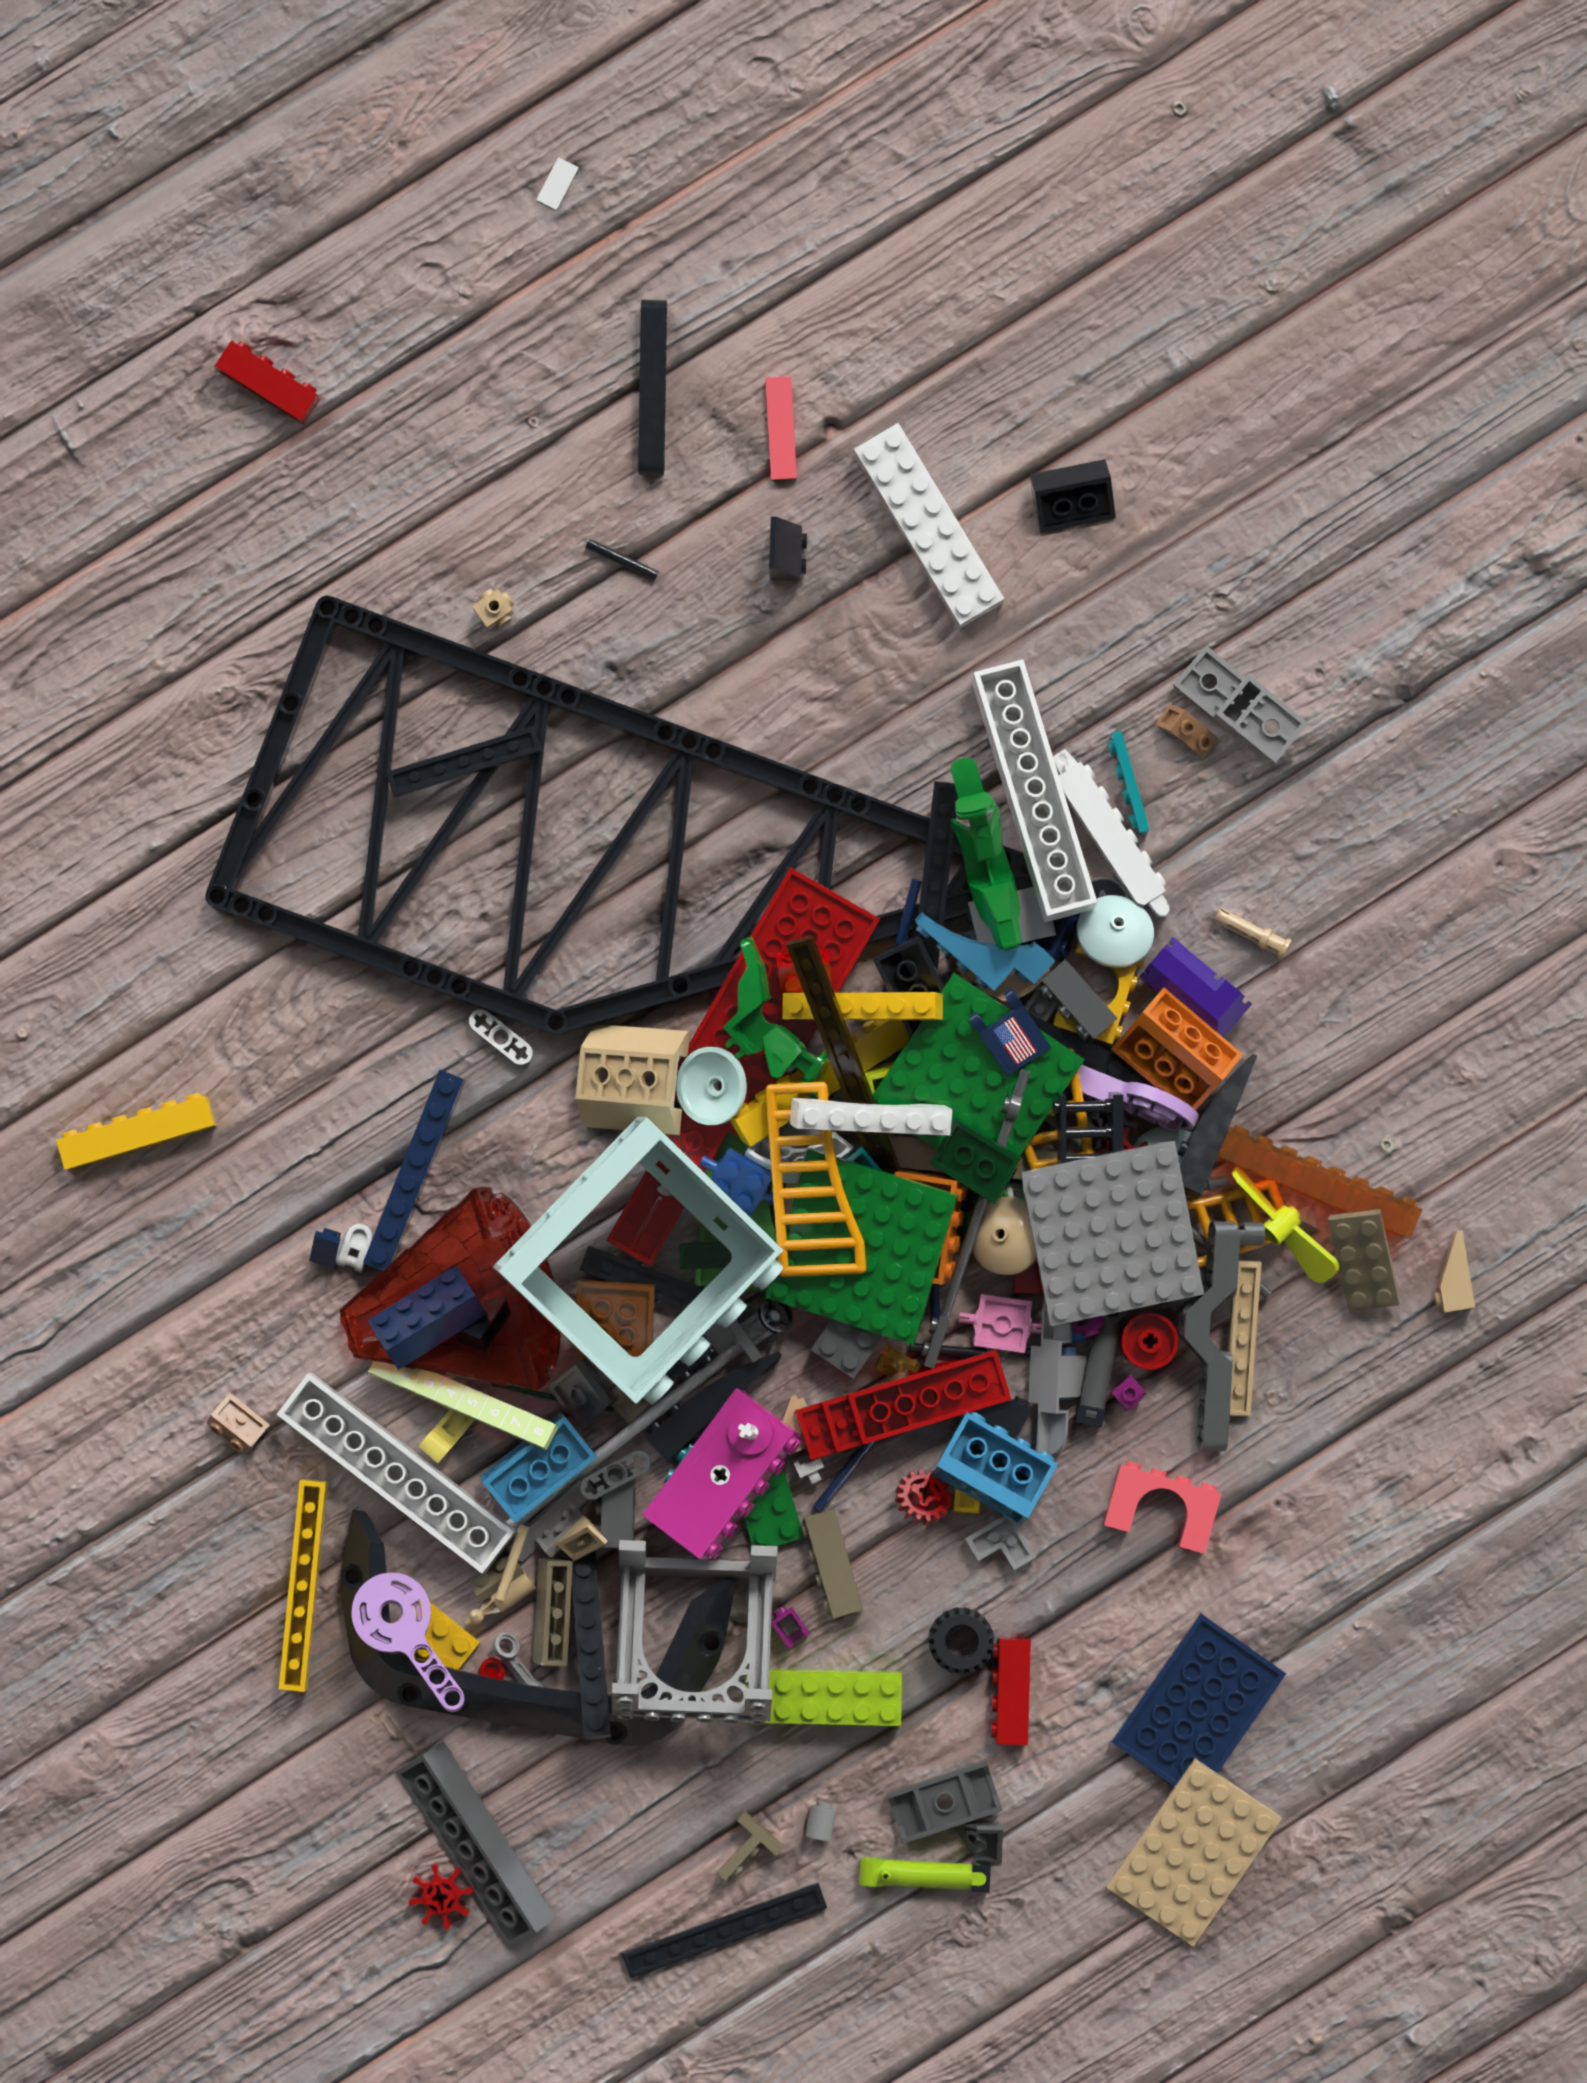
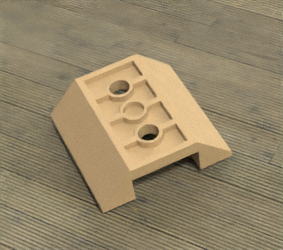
(629, 1057)

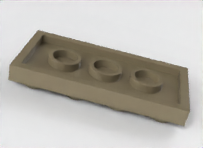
(1364, 1260)

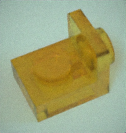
(891, 1360)

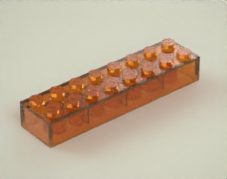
(1317, 1182)

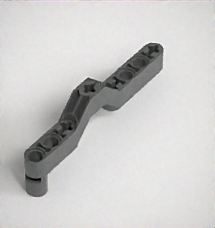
(1194, 1328)

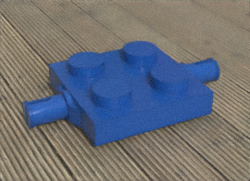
(741, 1179)

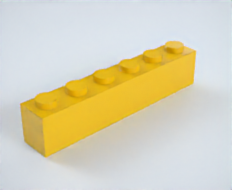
(872, 1006)
(136, 1132)

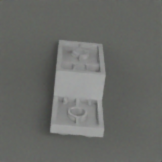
(1240, 704)

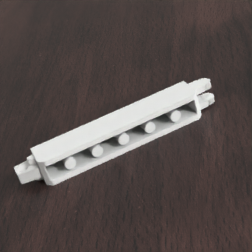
(1109, 834)

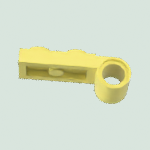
(445, 1435)

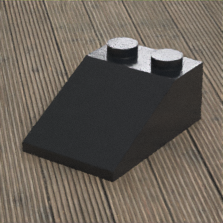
(786, 550)

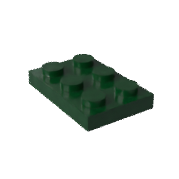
(976, 1161)

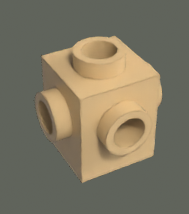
(487, 602)

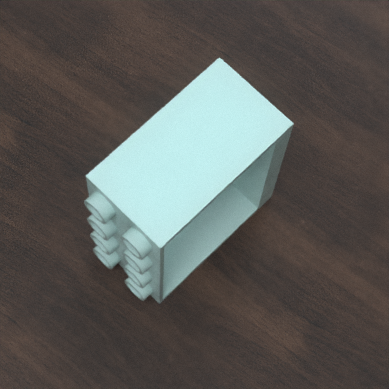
(719, 1302)

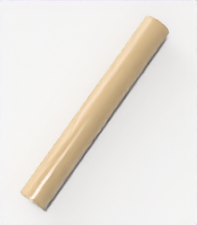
(511, 1562)

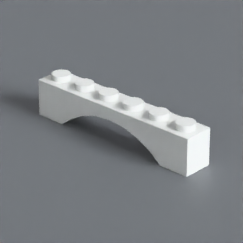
(845, 1116)

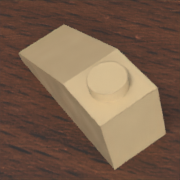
(1455, 1282)

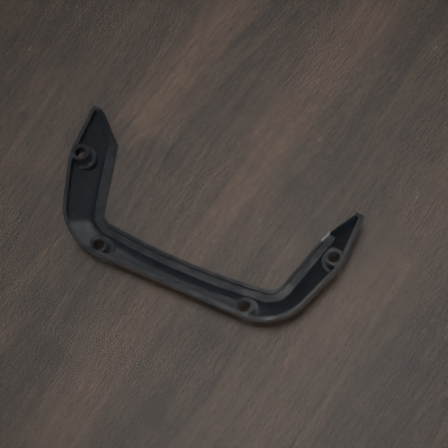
(518, 1704)

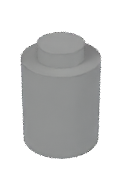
(821, 1821)

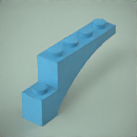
(986, 959)

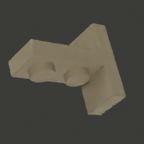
(749, 1847)

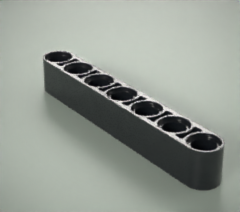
(652, 387)

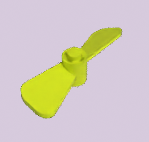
(1283, 1226)

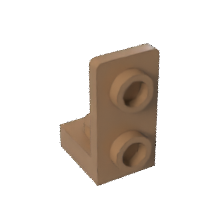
(1187, 729)

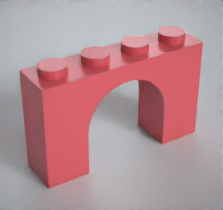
(1199, 1502)

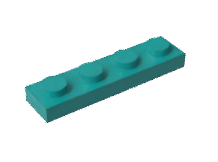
(1131, 793)

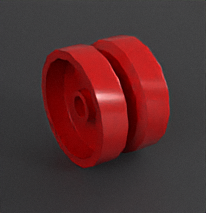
(1164, 1340)

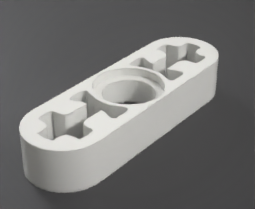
(482, 1030)

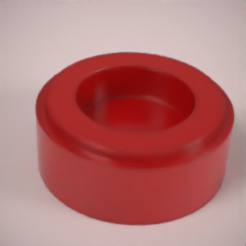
(492, 1668)

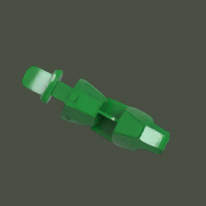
(985, 857)
(754, 1033)

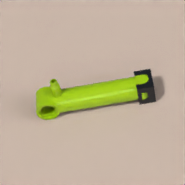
(923, 1874)

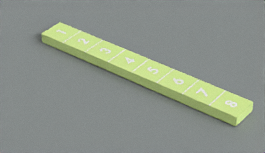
(469, 1403)

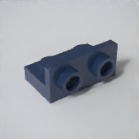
(1060, 944)

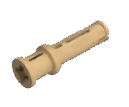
(1263, 938)

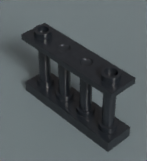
(1113, 1132)

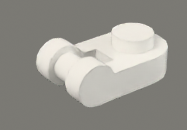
(359, 1238)

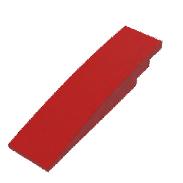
(903, 1405)

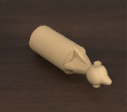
(517, 1591)

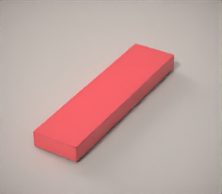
(781, 428)

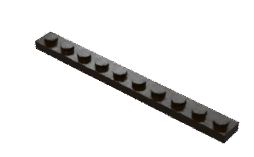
(838, 1043)

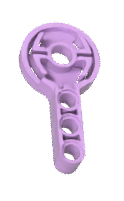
(1149, 1101)
(406, 1633)

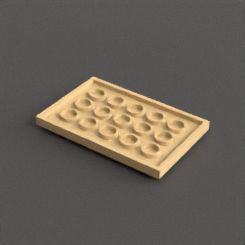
(1194, 1852)

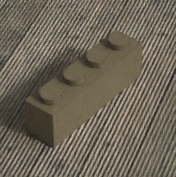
(833, 1563)
(552, 1611)

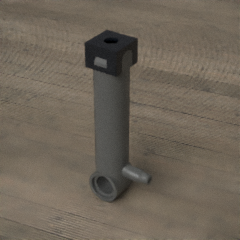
(1099, 1372)

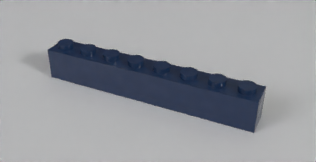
(414, 1170)

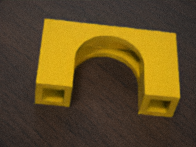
(1119, 1006)

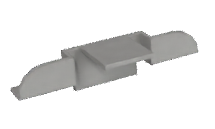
(1051, 1379)

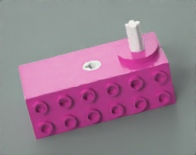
(696, 1501)

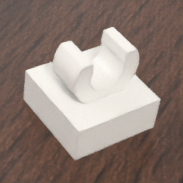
(808, 1467)

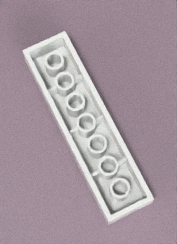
(928, 526)

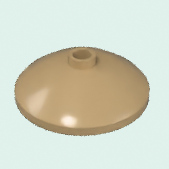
(1016, 1249)

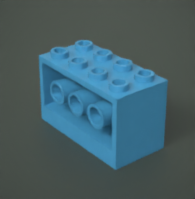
(533, 1474)
(982, 1480)

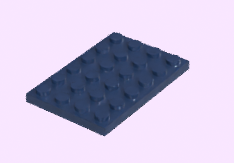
(1198, 1703)

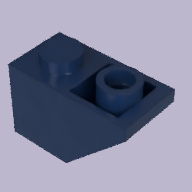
(326, 1248)

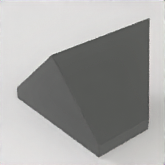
(983, 1840)

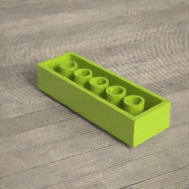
(835, 1697)

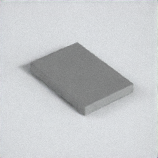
(1030, 920)

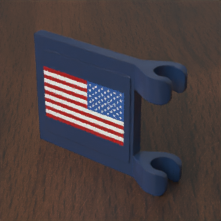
(1013, 1037)

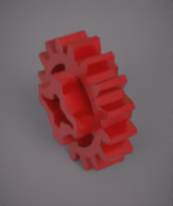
(912, 1497)

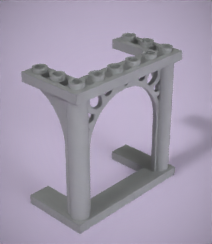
(757, 1697)

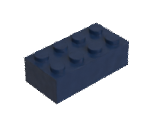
(427, 1317)

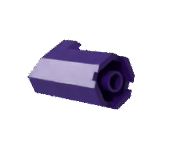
(1194, 985)

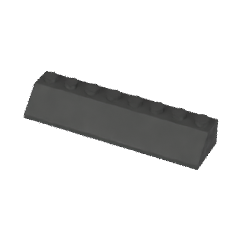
(475, 1844)

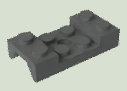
(971, 1795)

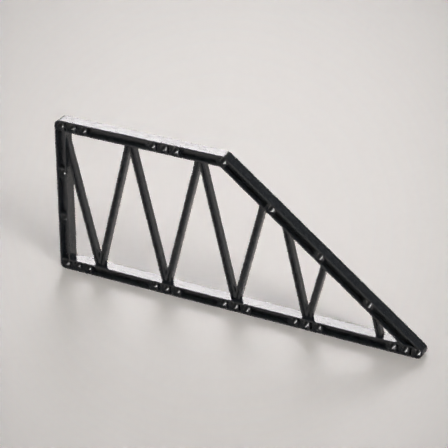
(250, 833)

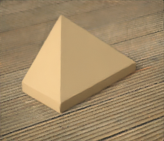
(581, 1539)

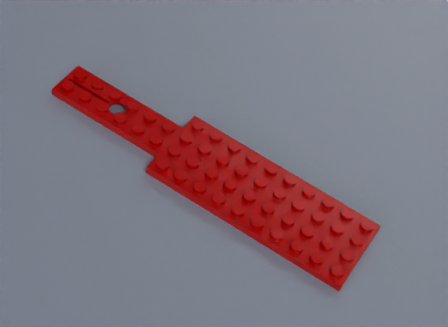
(796, 911)

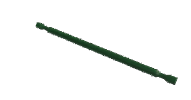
(536, 1393)

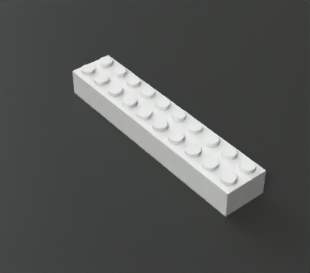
(1033, 791)
(397, 1472)

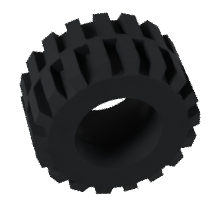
(969, 1662)

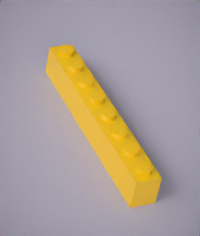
(873, 1044)
(303, 1585)

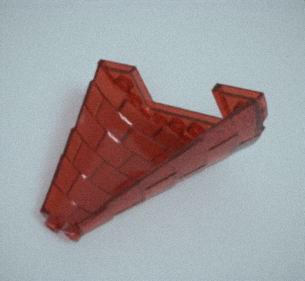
(473, 1239)

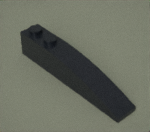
(1208, 1134)
(700, 1409)

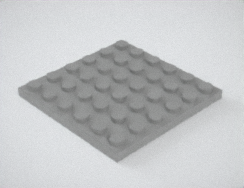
(1112, 1233)

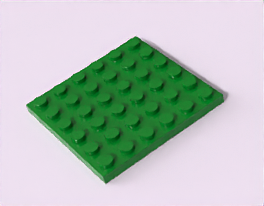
(955, 1068)
(903, 1242)

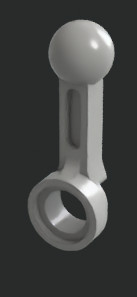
(512, 1661)

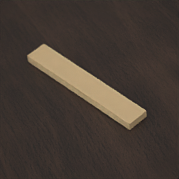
(1243, 1336)

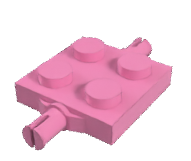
(1002, 1323)

